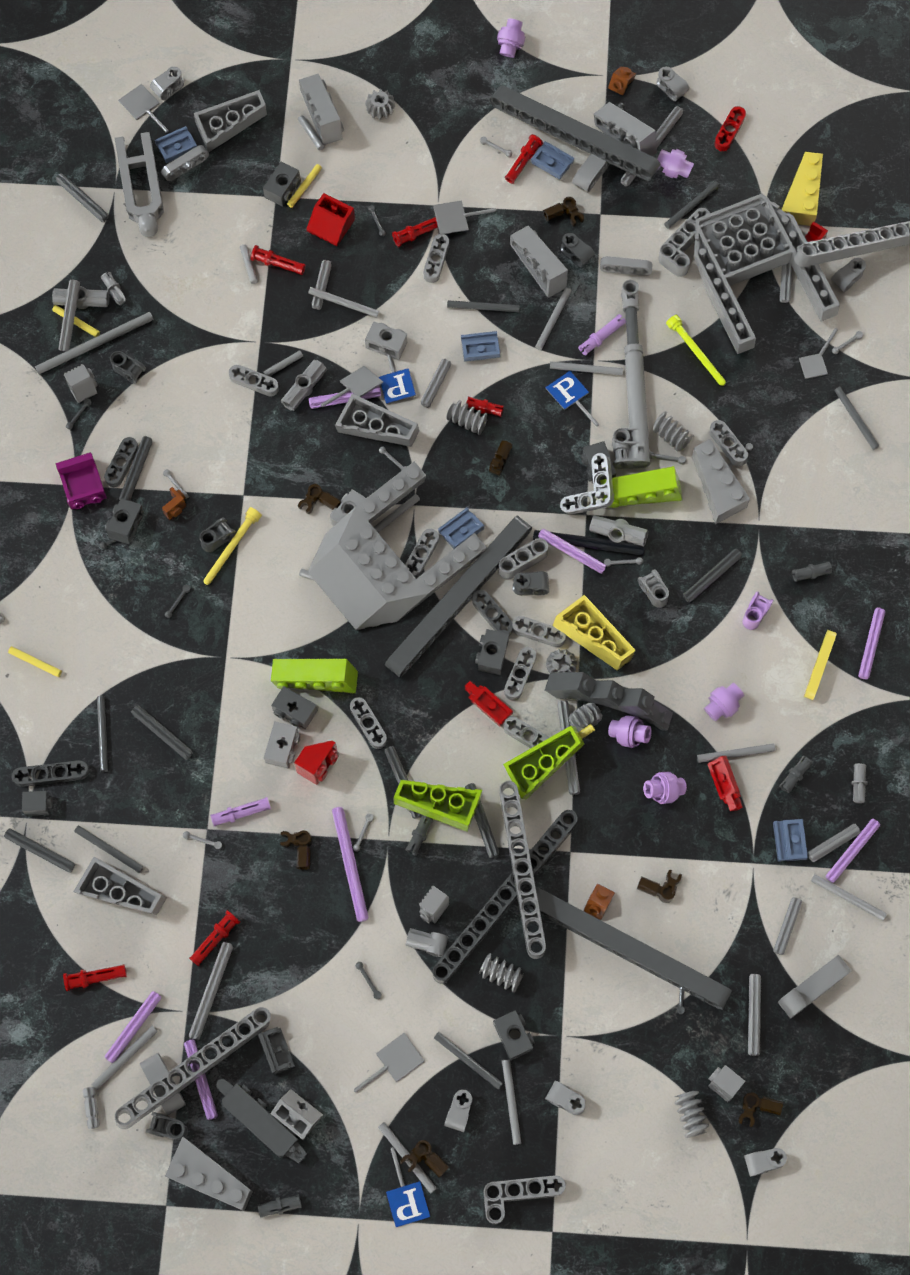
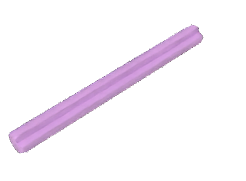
(350, 864)

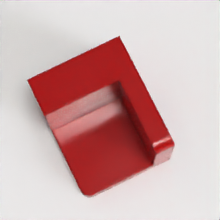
(816, 232)

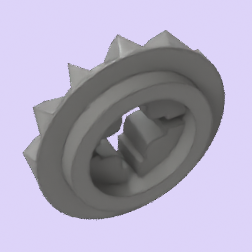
(570, 660)

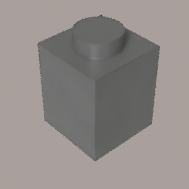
(36, 803)

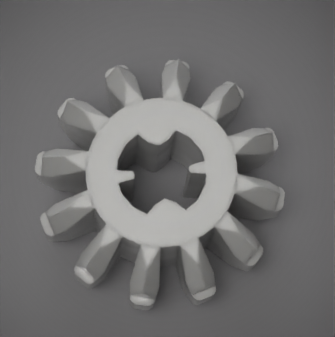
(380, 104)
(585, 715)

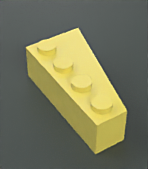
(804, 191)
(594, 632)

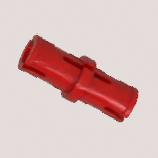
(485, 406)

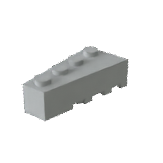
(321, 109)
(229, 118)
(626, 128)
(540, 261)
(375, 422)
(719, 483)
(115, 887)
(203, 1174)

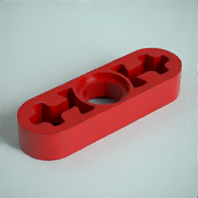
(730, 122)

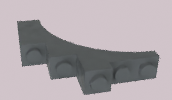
(609, 694)

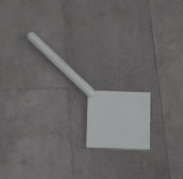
(814, 365)

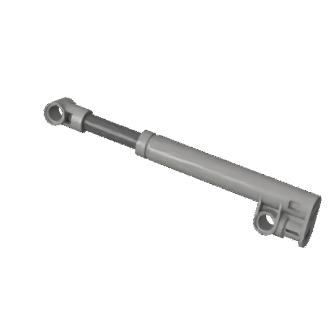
(635, 449)

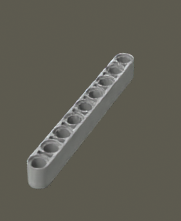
(853, 244)
(522, 878)
(187, 1076)

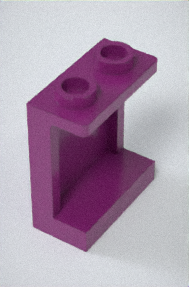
(81, 481)

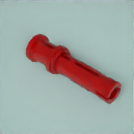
(527, 153)
(410, 232)
(270, 257)
(219, 928)
(85, 978)

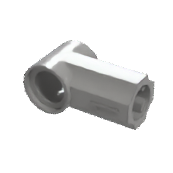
(431, 943)

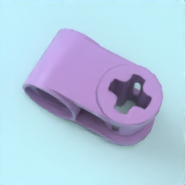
(757, 608)

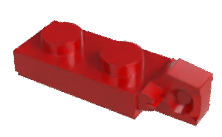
(488, 703)
(725, 782)

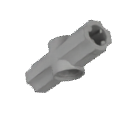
(93, 298)
(298, 393)
(626, 532)

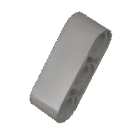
(590, 172)
(527, 551)
(155, 1069)

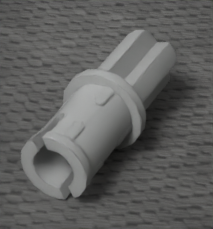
(113, 288)
(859, 783)

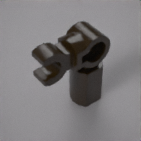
(568, 206)
(501, 456)
(314, 494)
(303, 840)
(653, 888)
(752, 1101)
(423, 1151)

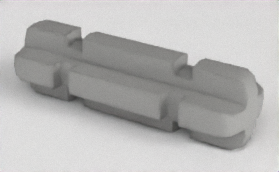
(91, 1107)

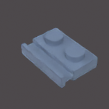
(175, 144)
(552, 160)
(480, 346)
(460, 528)
(790, 840)

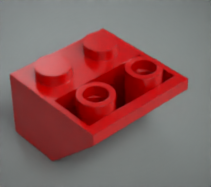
(330, 219)
(315, 761)

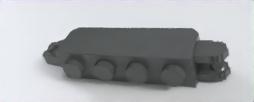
(259, 1121)

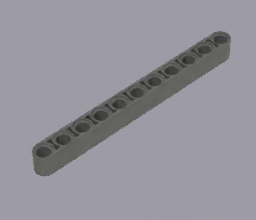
(575, 133)
(457, 597)
(503, 905)
(632, 950)

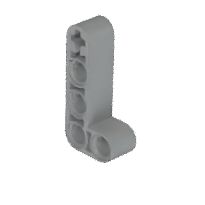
(676, 250)
(814, 986)
(524, 1194)

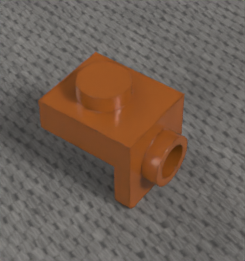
(620, 79)
(175, 506)
(599, 901)

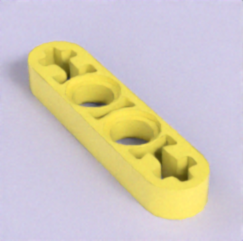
(820, 664)

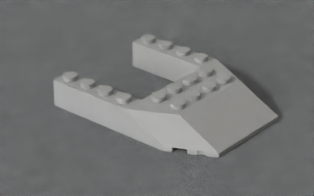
(746, 243)
(365, 573)

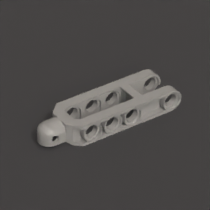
(145, 215)

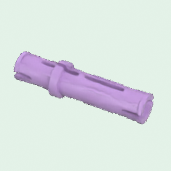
(596, 339)
(240, 811)

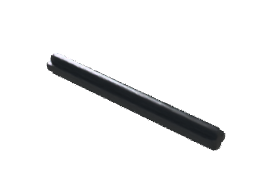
(598, 543)

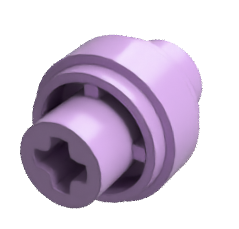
(511, 38)
(675, 163)
(724, 701)
(629, 731)
(664, 787)

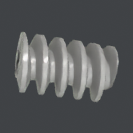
(467, 417)
(671, 432)
(501, 972)
(691, 1114)

